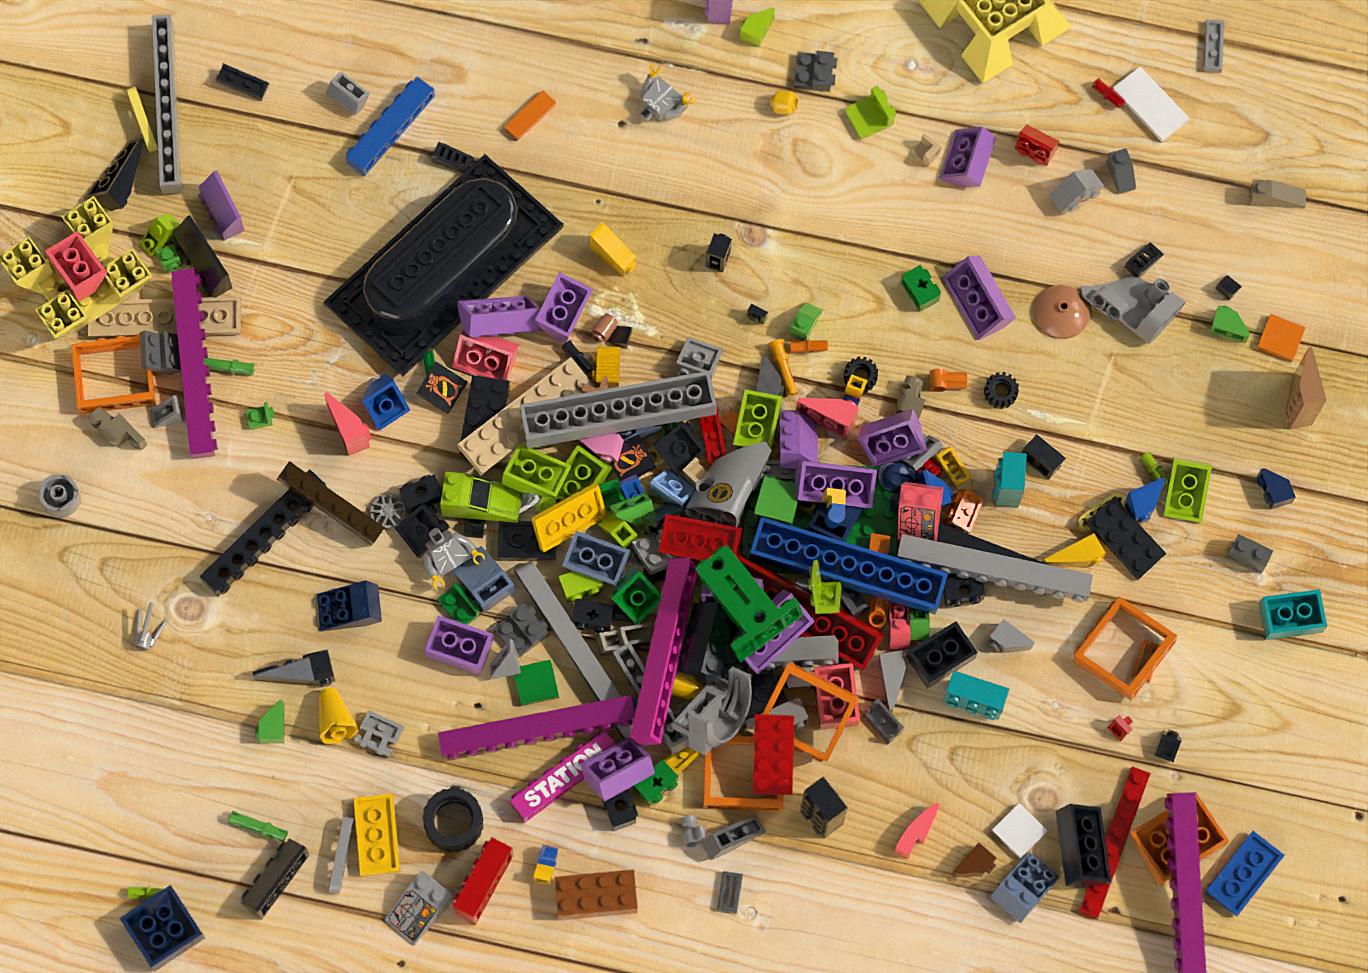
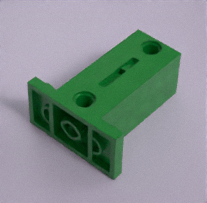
(745, 602)

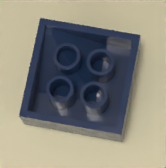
(162, 928)

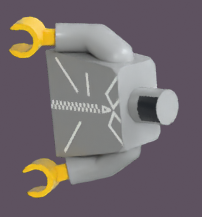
(661, 99)
(446, 553)

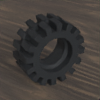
(864, 364)
(1004, 380)

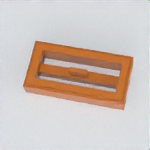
(1151, 645)

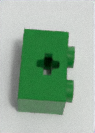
(921, 297)
(652, 794)

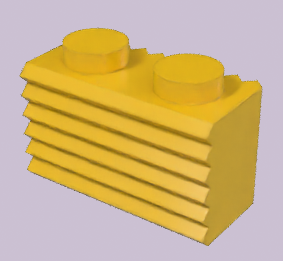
(607, 365)

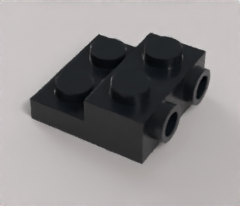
(679, 446)
(417, 526)

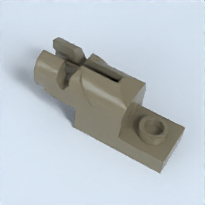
(910, 396)
(115, 429)

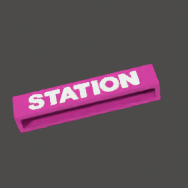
(559, 779)

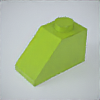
(756, 26)

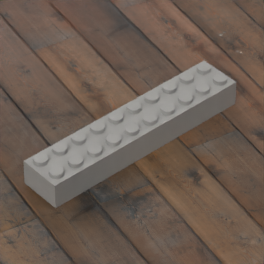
(618, 409)

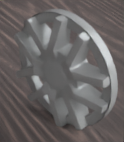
(388, 510)

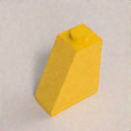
(612, 250)

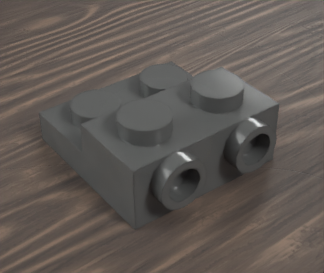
(815, 71)
(160, 352)
(522, 629)

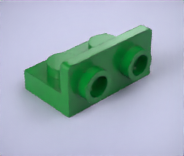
(459, 605)

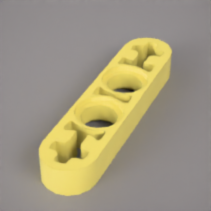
(142, 120)

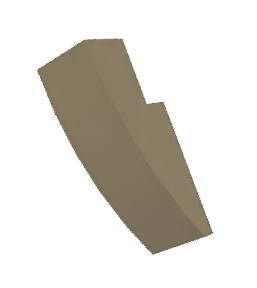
(637, 635)

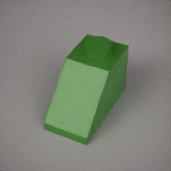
(805, 321)
(1229, 324)
(633, 508)
(919, 625)
(272, 725)

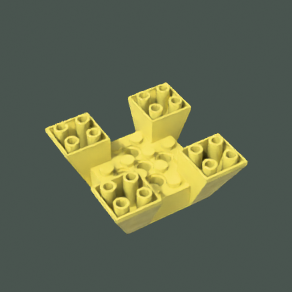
(989, 49)
(63, 312)

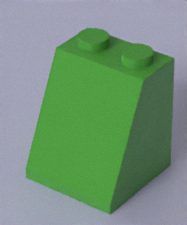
(776, 501)

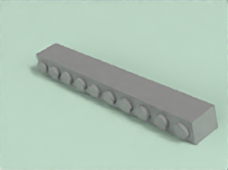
(166, 104)
(996, 568)

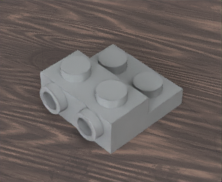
(697, 358)

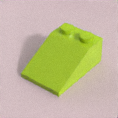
(757, 419)
(535, 472)
(1187, 489)

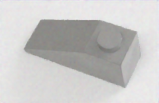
(892, 671)
(792, 707)

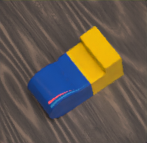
(853, 393)
(835, 506)
(546, 865)

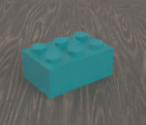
(1009, 479)
(1292, 614)
(975, 695)

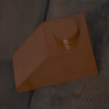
(976, 863)

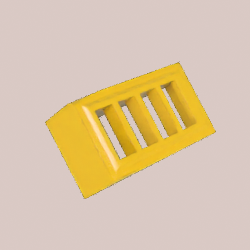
(957, 463)

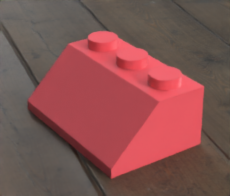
(77, 265)
(485, 356)

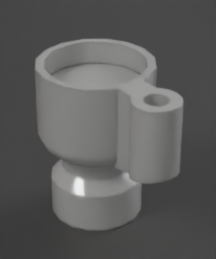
(693, 834)

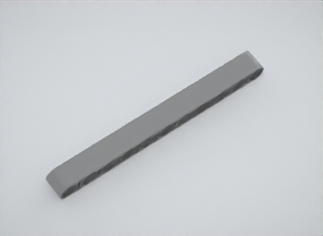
(568, 636)

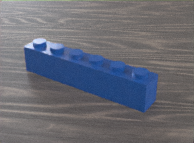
(390, 125)

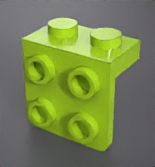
(871, 113)
(825, 595)

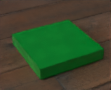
(536, 683)

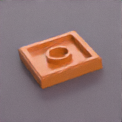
(1281, 337)

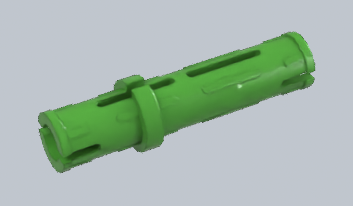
(230, 366)
(260, 827)

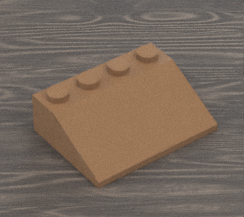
(1306, 393)

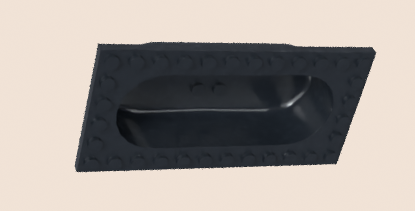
(447, 254)

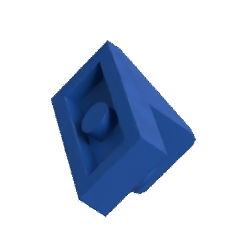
(631, 487)

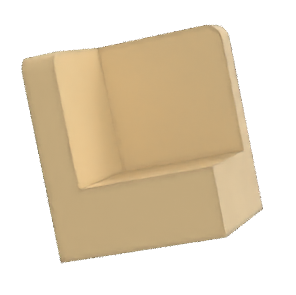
(926, 150)
(694, 472)

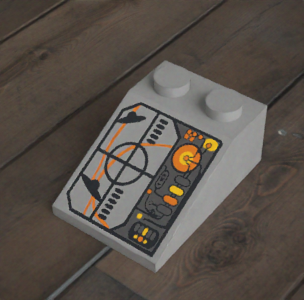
(419, 907)

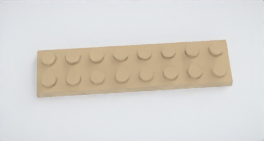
(130, 317)
(505, 429)

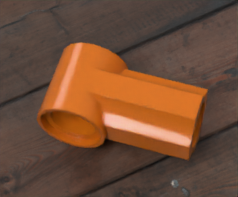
(942, 380)
(877, 611)

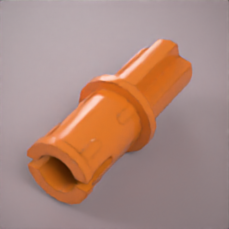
(808, 346)

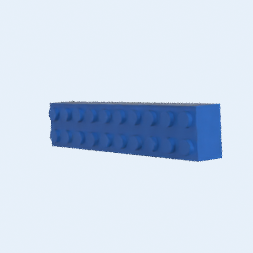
(849, 564)

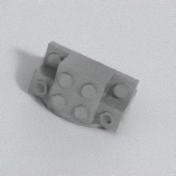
(709, 720)

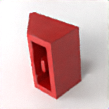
(1036, 145)

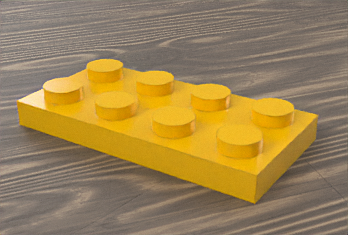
(568, 516)
(376, 835)

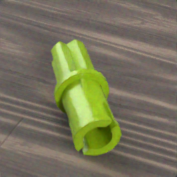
(1153, 468)
(142, 892)

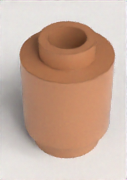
(604, 327)

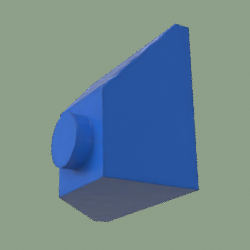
(384, 402)
(928, 478)
(1142, 501)

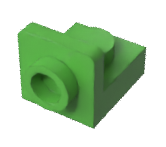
(169, 258)
(260, 416)

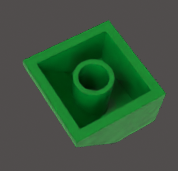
(636, 595)

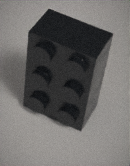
(941, 654)

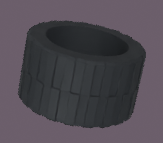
(446, 797)

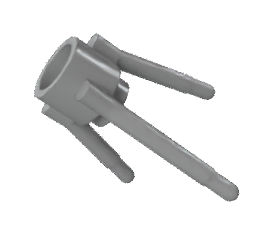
(142, 638)

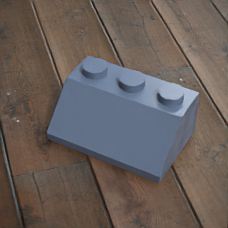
(596, 558)

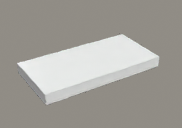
(1151, 104)

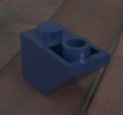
(1276, 489)

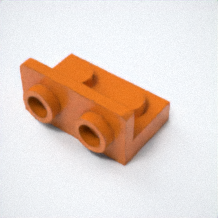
(963, 510)

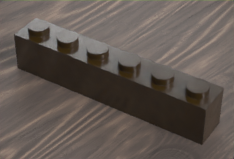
(330, 503)

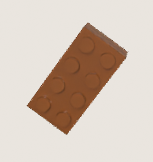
(596, 895)

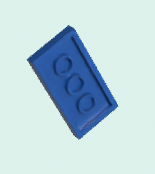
(1244, 873)

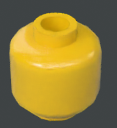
(784, 102)

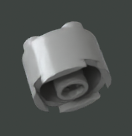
(59, 506)

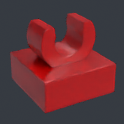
(931, 466)
(1120, 727)

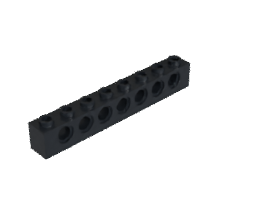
(238, 549)

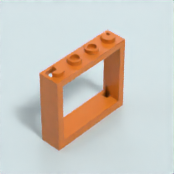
(116, 402)
(1109, 679)
(827, 686)
(737, 803)

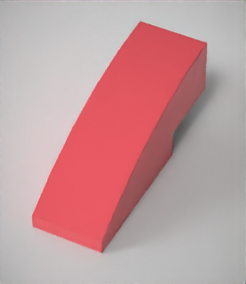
(916, 831)

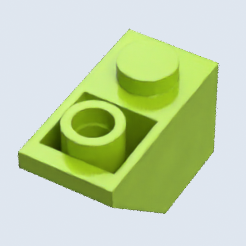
(159, 234)
(618, 531)
(578, 585)

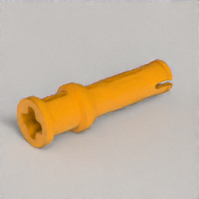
(781, 360)

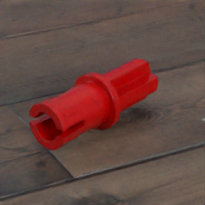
(1108, 93)

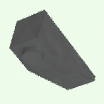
(732, 837)

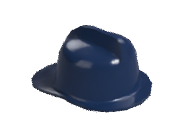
(894, 474)

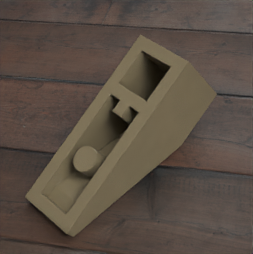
(1276, 194)

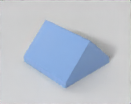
(672, 488)

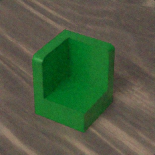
(611, 493)

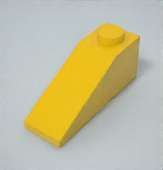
(1080, 554)

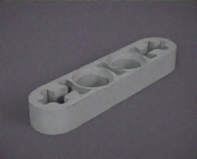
(341, 854)

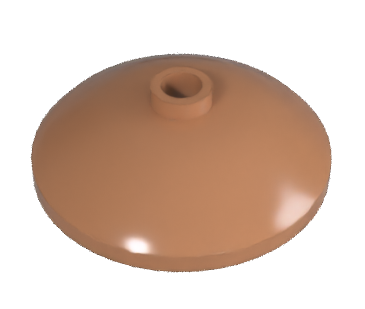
(1057, 321)

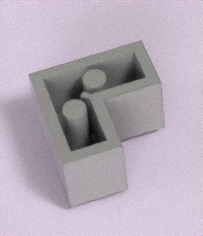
(1076, 188)

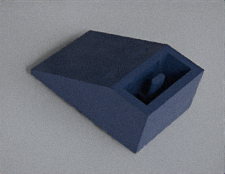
(844, 529)
(349, 606)

